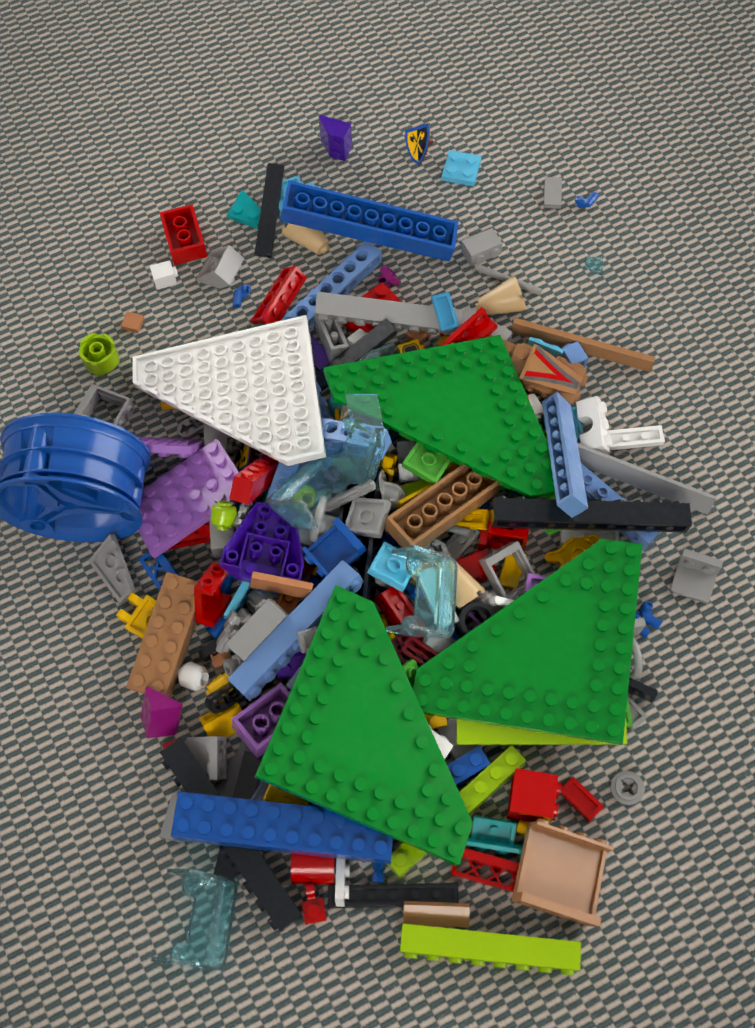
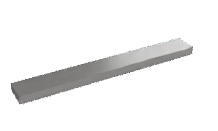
(645, 479)

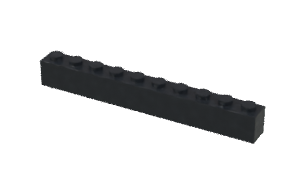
(600, 515)
(246, 861)

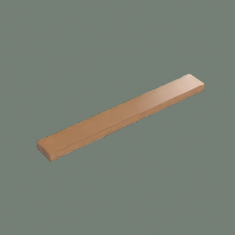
(590, 346)

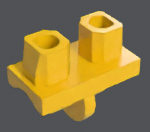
(389, 465)

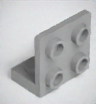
(695, 576)
(210, 754)

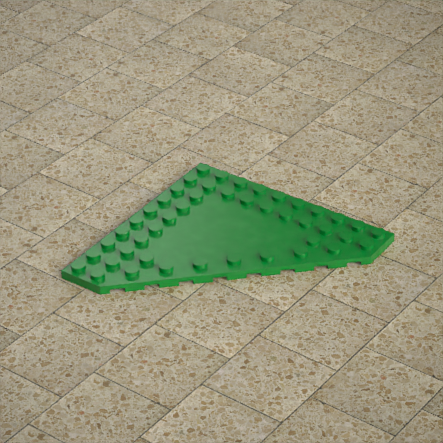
(460, 404)
(550, 656)
(361, 739)

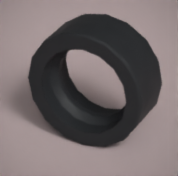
(485, 608)

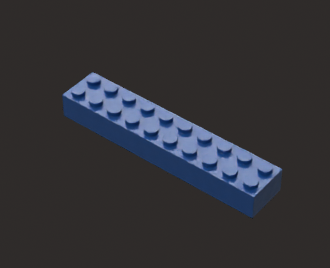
(369, 221)
(276, 828)

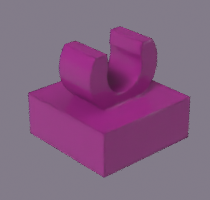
(390, 276)

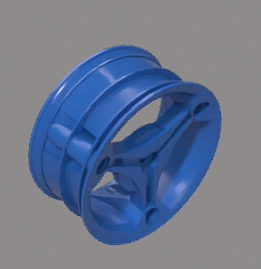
(71, 477)

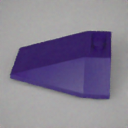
(263, 545)

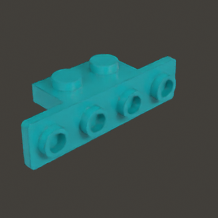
(495, 835)

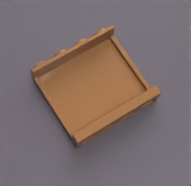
(561, 872)

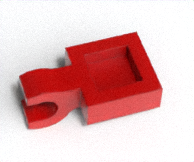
(314, 908)

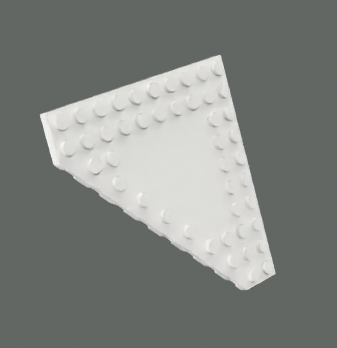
(246, 385)

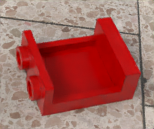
(208, 599)

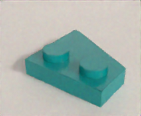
(245, 211)

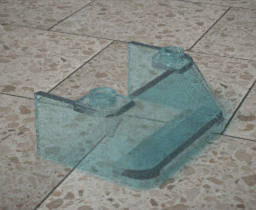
(364, 433)
(310, 482)
(434, 593)
(209, 921)

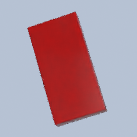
(581, 799)

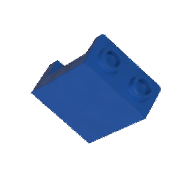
(334, 547)

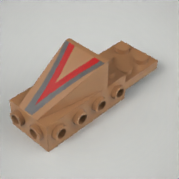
(545, 374)

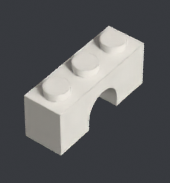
(593, 412)

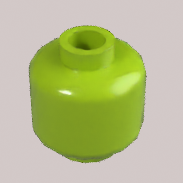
(223, 515)

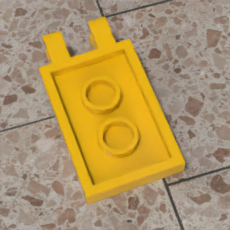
(139, 619)

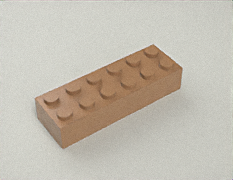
(440, 507)
(165, 637)

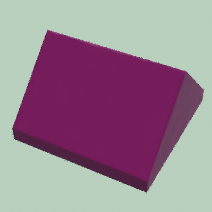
(159, 714)

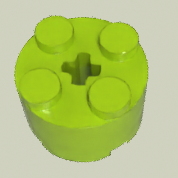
(99, 354)

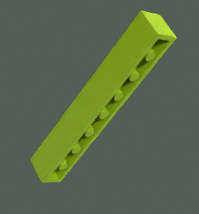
(486, 734)
(473, 796)
(490, 948)

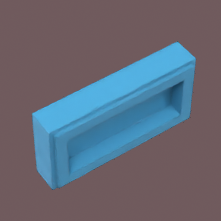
(444, 312)

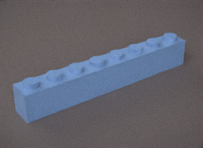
(564, 455)
(283, 642)

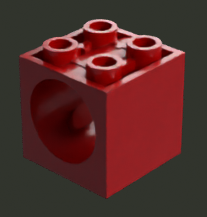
(500, 536)
(533, 796)

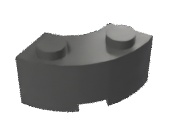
(404, 447)

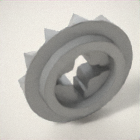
(637, 789)

